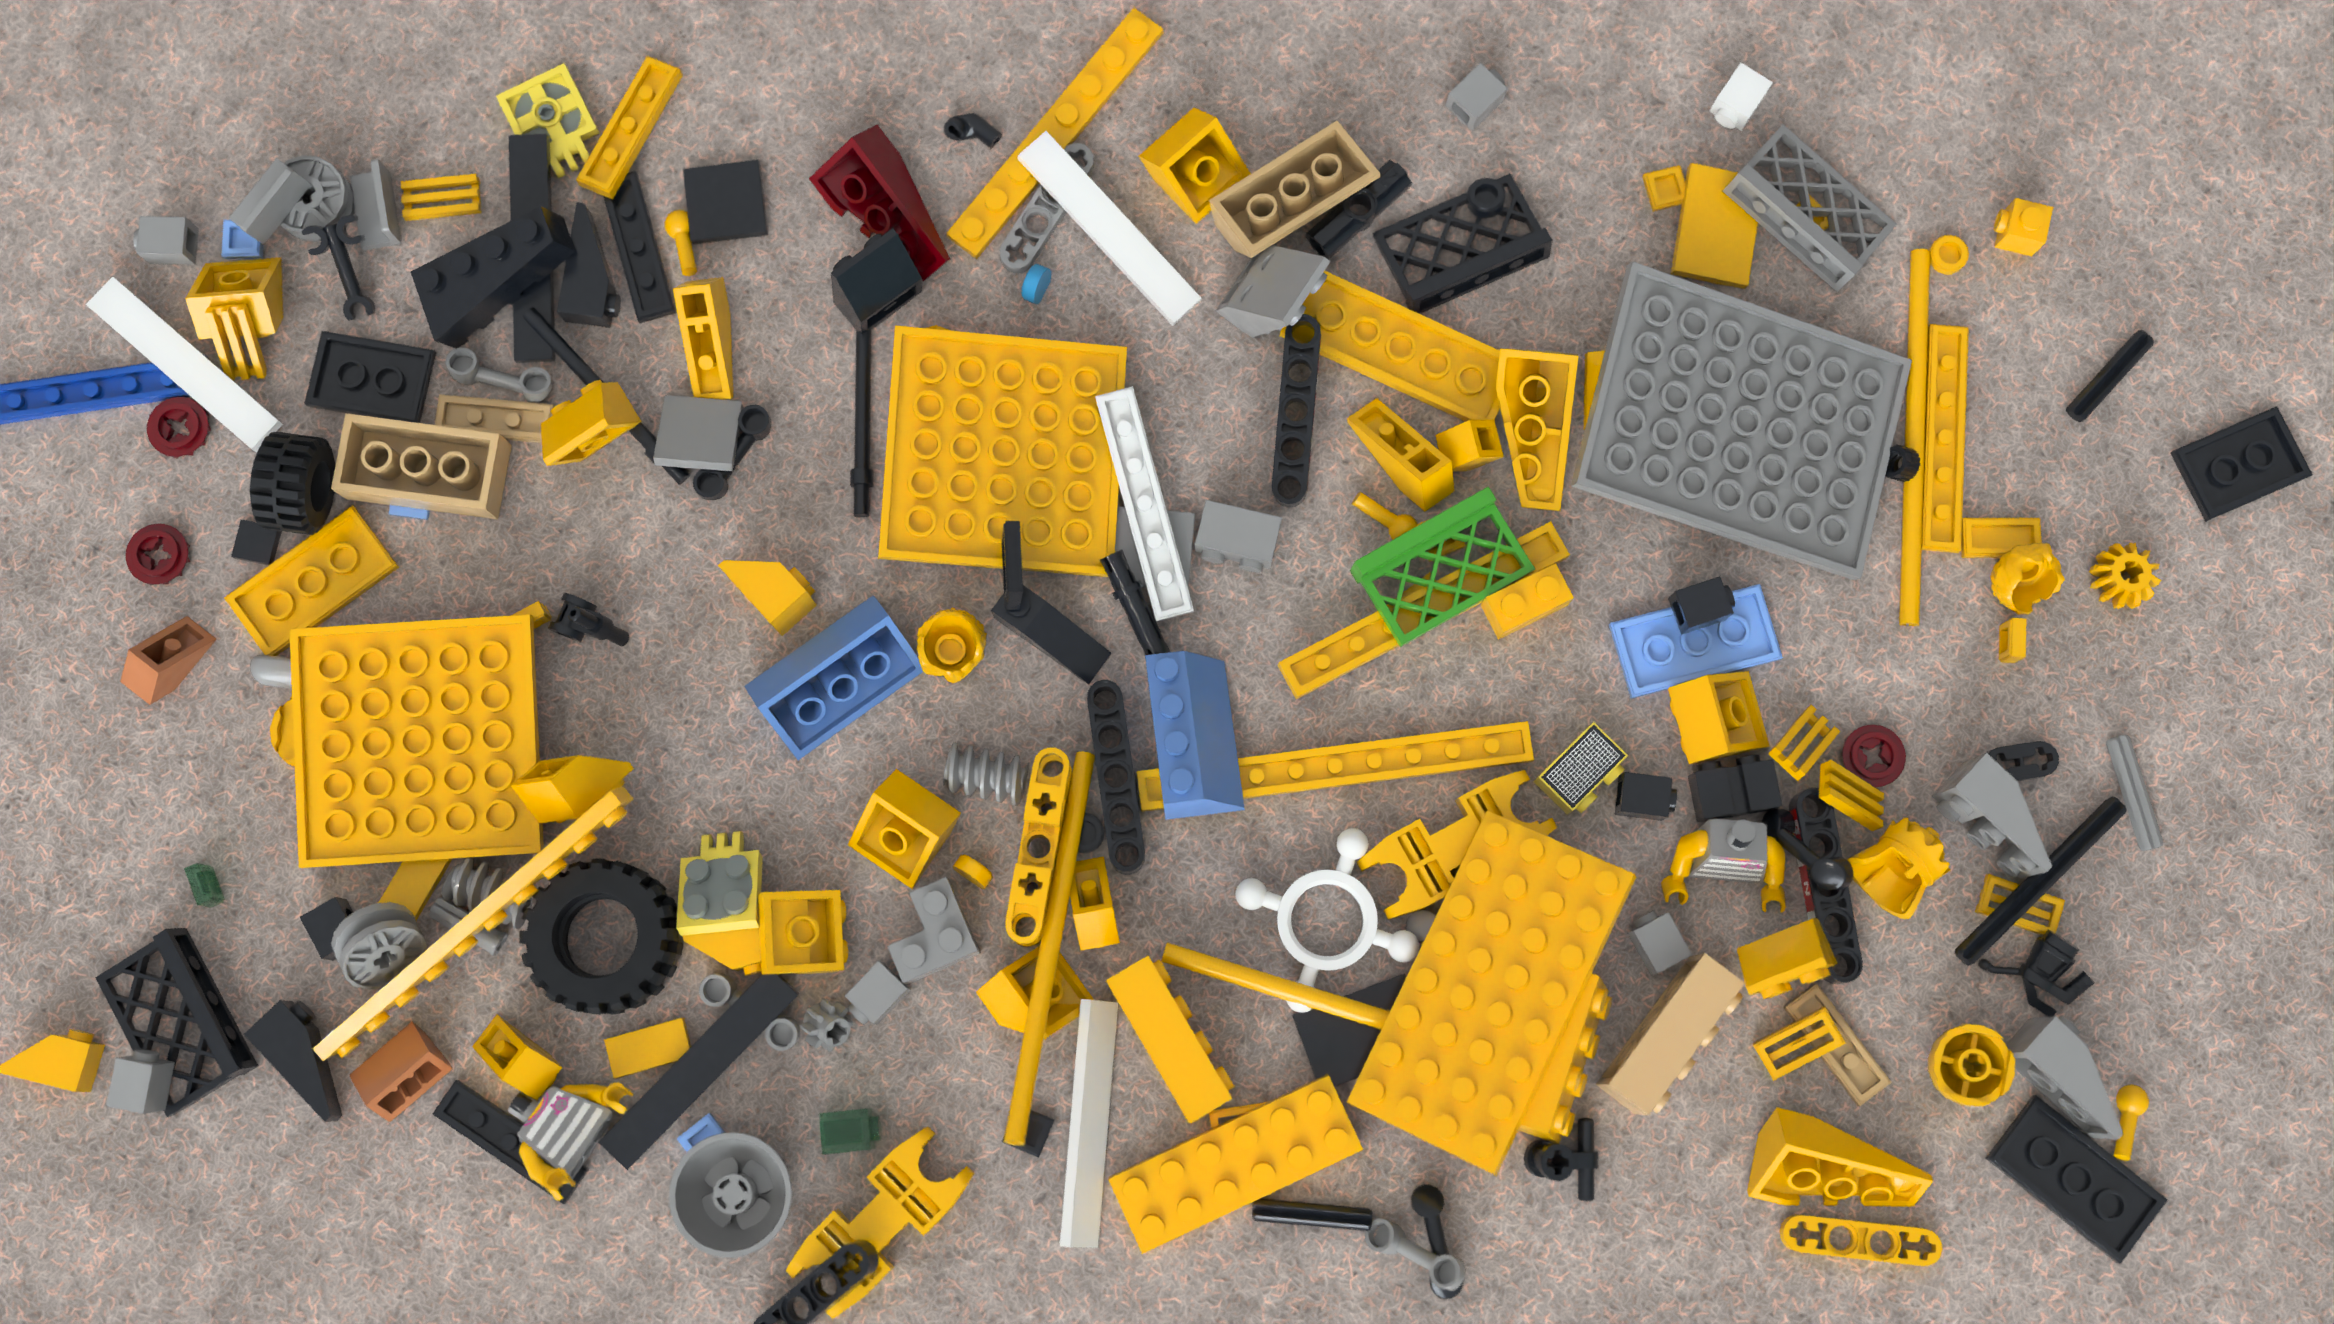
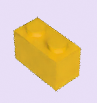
(1527, 601)

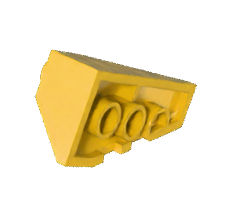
(1536, 412)
(1810, 1157)

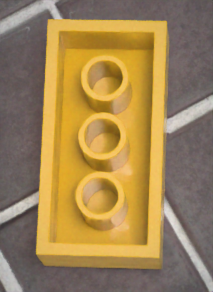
(1169, 1038)
(1564, 1079)

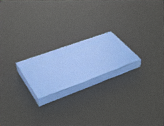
(1660, 657)

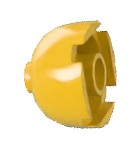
(1971, 1065)

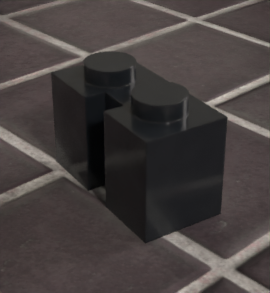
(1734, 790)

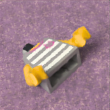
(1729, 853)
(564, 1129)

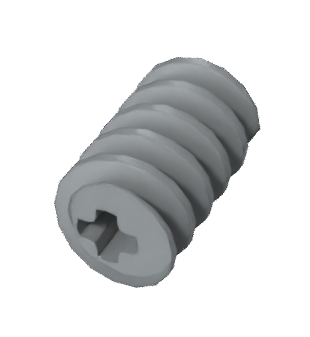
(985, 774)
(474, 886)

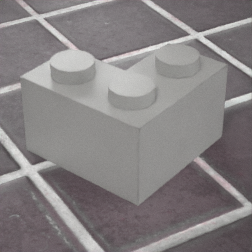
(944, 938)

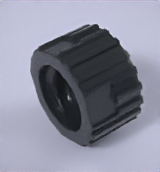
(1909, 466)

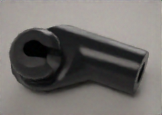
(972, 126)

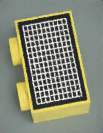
(1581, 769)

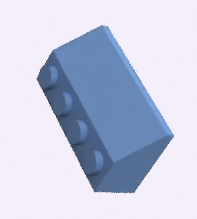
(834, 677)
(1193, 735)

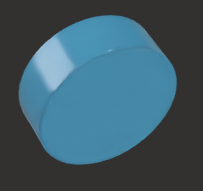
(1036, 283)

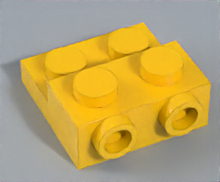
(802, 932)

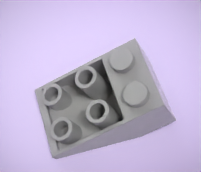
(1273, 290)
(1989, 792)

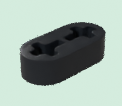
(2026, 750)

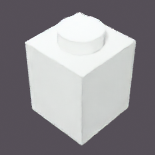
(1740, 97)

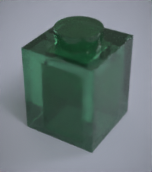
(849, 1131)

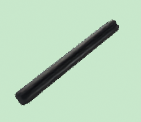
(2036, 886)

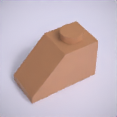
(165, 659)

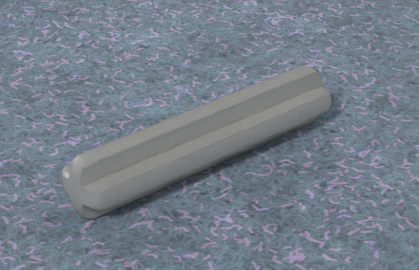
(2134, 792)

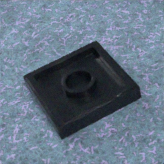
(725, 202)

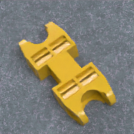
(1038, 825)
(1447, 847)
(883, 1215)

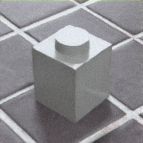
(1477, 96)
(166, 240)
(1658, 942)
(876, 994)
(140, 1082)

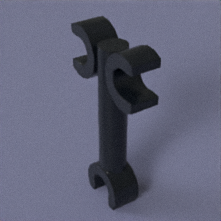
(335, 239)

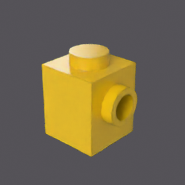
(2022, 226)
(1470, 444)

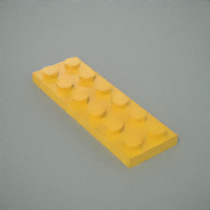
(1403, 349)
(1235, 1163)

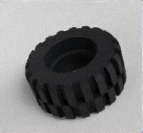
(549, 929)

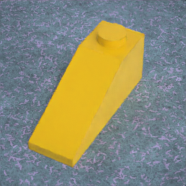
(706, 336)
(1404, 454)

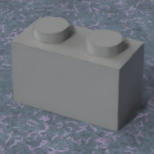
(1237, 536)

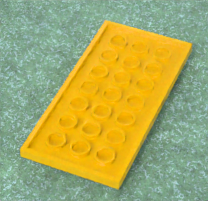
(1491, 991)

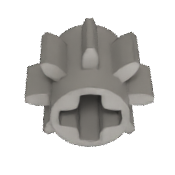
(826, 1025)

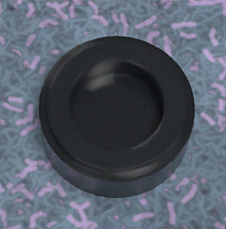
(1486, 198)
(1091, 835)

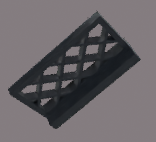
(1471, 273)
(199, 997)

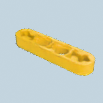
(1860, 1237)

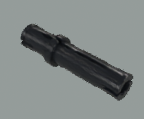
(1132, 600)

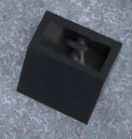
(875, 281)

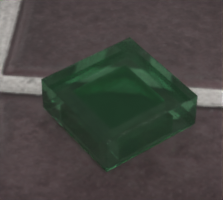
(204, 885)

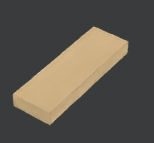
(509, 418)
(1850, 1062)

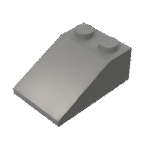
(2064, 1072)

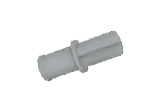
(450, 914)

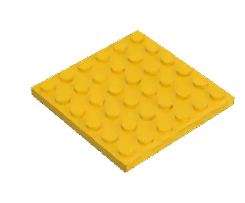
(998, 436)
(414, 740)

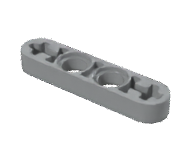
(1039, 206)

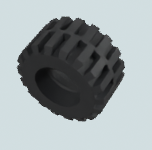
(292, 483)

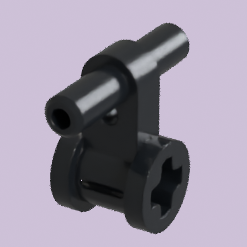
(580, 619)
(1566, 1160)

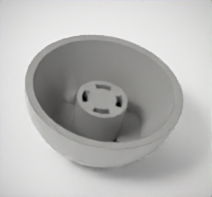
(708, 1189)

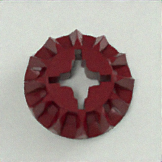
(177, 409)
(149, 539)
(1891, 752)

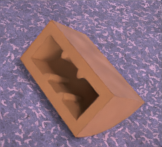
(400, 1072)

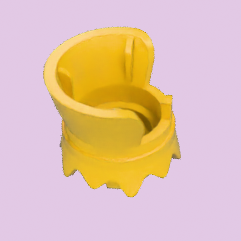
(1900, 866)

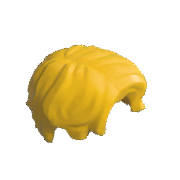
(2026, 577)
(951, 644)

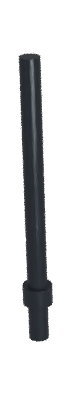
(588, 376)
(861, 475)

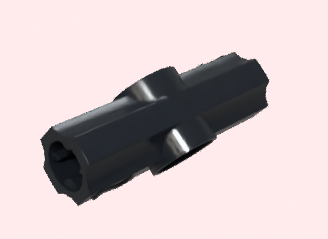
(1342, 225)

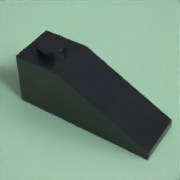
(587, 284)
(1053, 635)
(287, 1042)

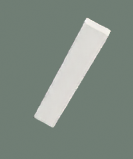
(1109, 228)
(183, 364)
(1144, 504)
(1089, 1124)

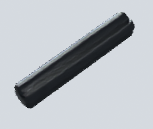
(2110, 376)
(1312, 1214)

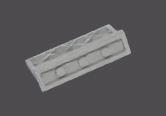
(1795, 224)

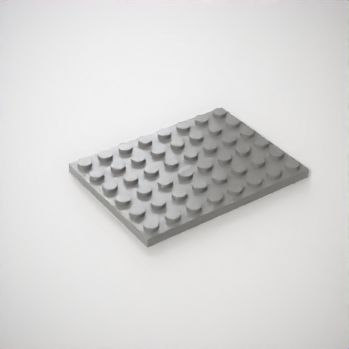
(1742, 422)

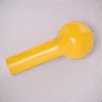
(677, 227)
(1396, 524)
(2132, 1103)

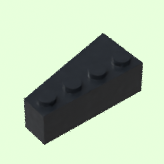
(486, 274)

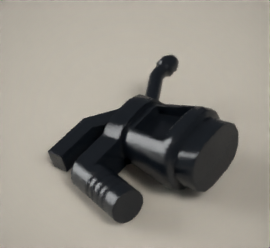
(2046, 963)

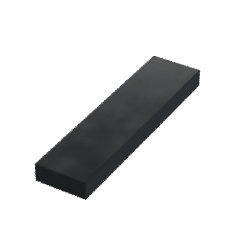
(639, 251)
(491, 1130)

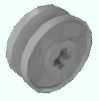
(330, 197)
(377, 944)

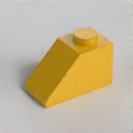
(1093, 905)
(732, 948)
(516, 1058)
(59, 1061)

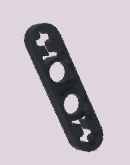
(811, 1288)

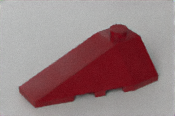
(876, 187)

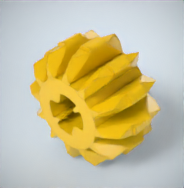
(2125, 591)

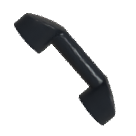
(755, 426)
(1827, 873)
(1429, 1203)

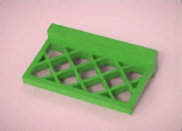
(1426, 537)

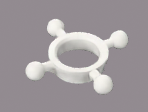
(1351, 845)

